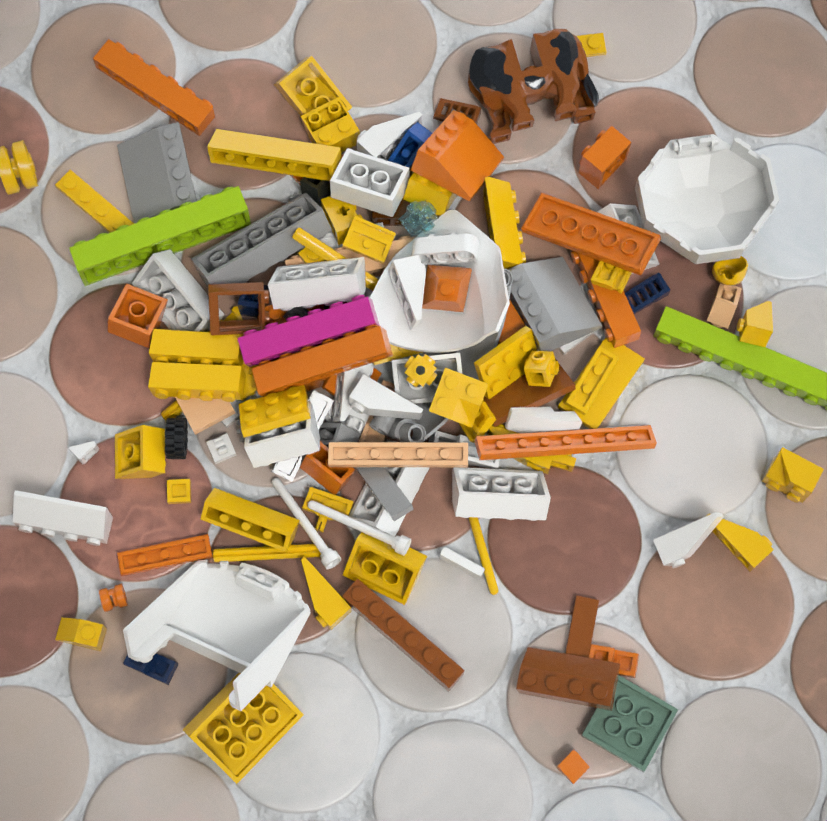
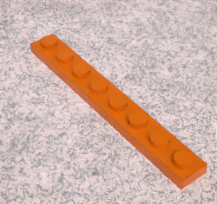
(565, 442)

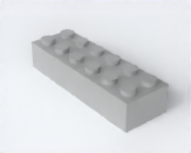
(261, 243)

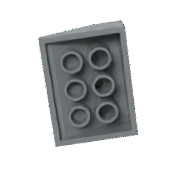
(156, 171)
(551, 303)

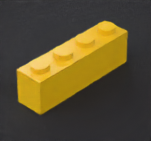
(195, 348)
(197, 381)
(250, 519)

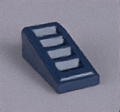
(655, 279)

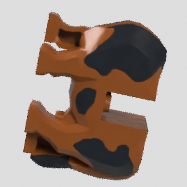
(557, 74)

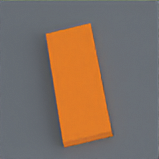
(591, 233)

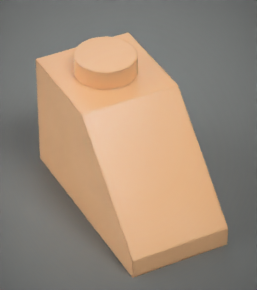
(724, 305)

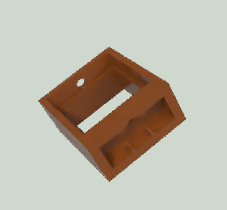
(237, 326)

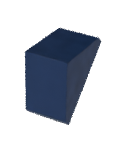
(249, 304)

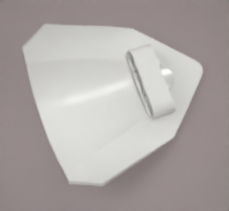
(451, 244)

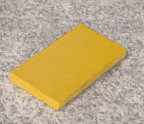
(615, 384)

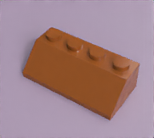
(568, 678)

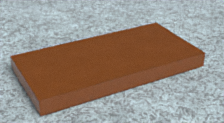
(522, 395)

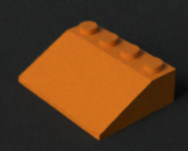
(457, 156)

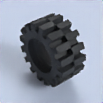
(176, 438)

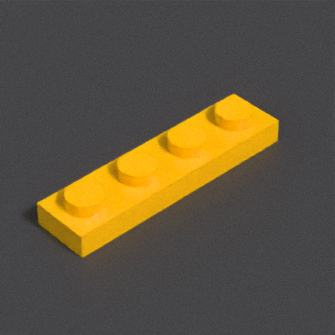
(91, 202)

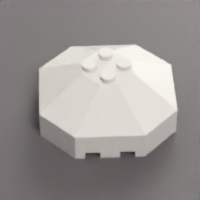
(706, 197)

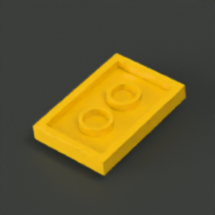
(505, 361)
(274, 411)

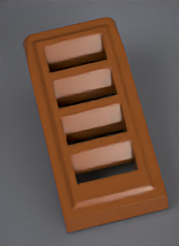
(470, 109)

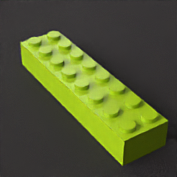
(170, 229)

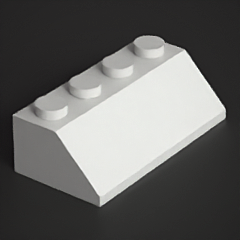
(317, 283)
(187, 300)
(500, 494)
(369, 509)
(61, 517)

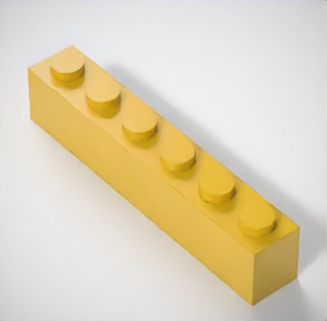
(274, 154)

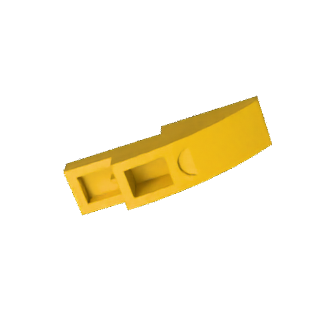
(539, 463)

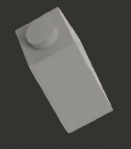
(337, 433)

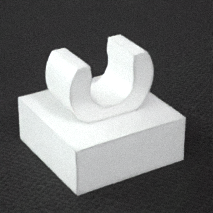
(356, 421)
(221, 448)

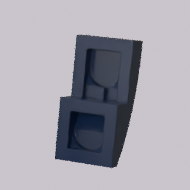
(158, 668)

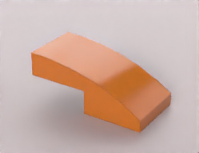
(628, 660)

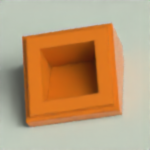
(573, 766)

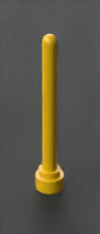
(483, 554)

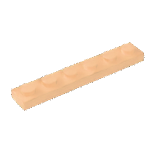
(398, 454)

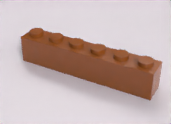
(403, 635)

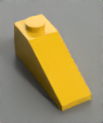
(744, 543)
(326, 601)

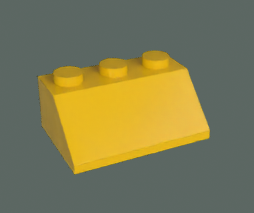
(384, 569)

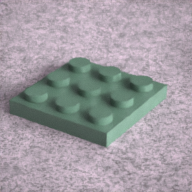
(633, 725)

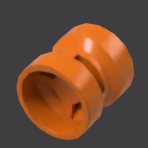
(118, 595)

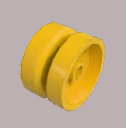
(17, 167)

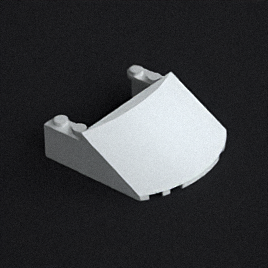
(228, 615)

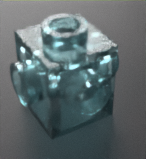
(419, 217)

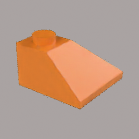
(446, 288)

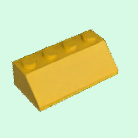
(503, 220)

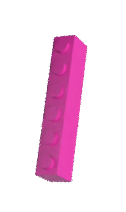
(307, 330)

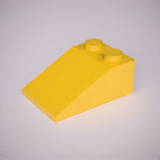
(308, 87)

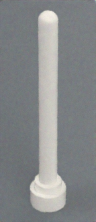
(400, 544)
(329, 557)

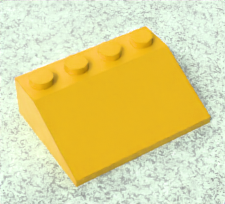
(242, 738)

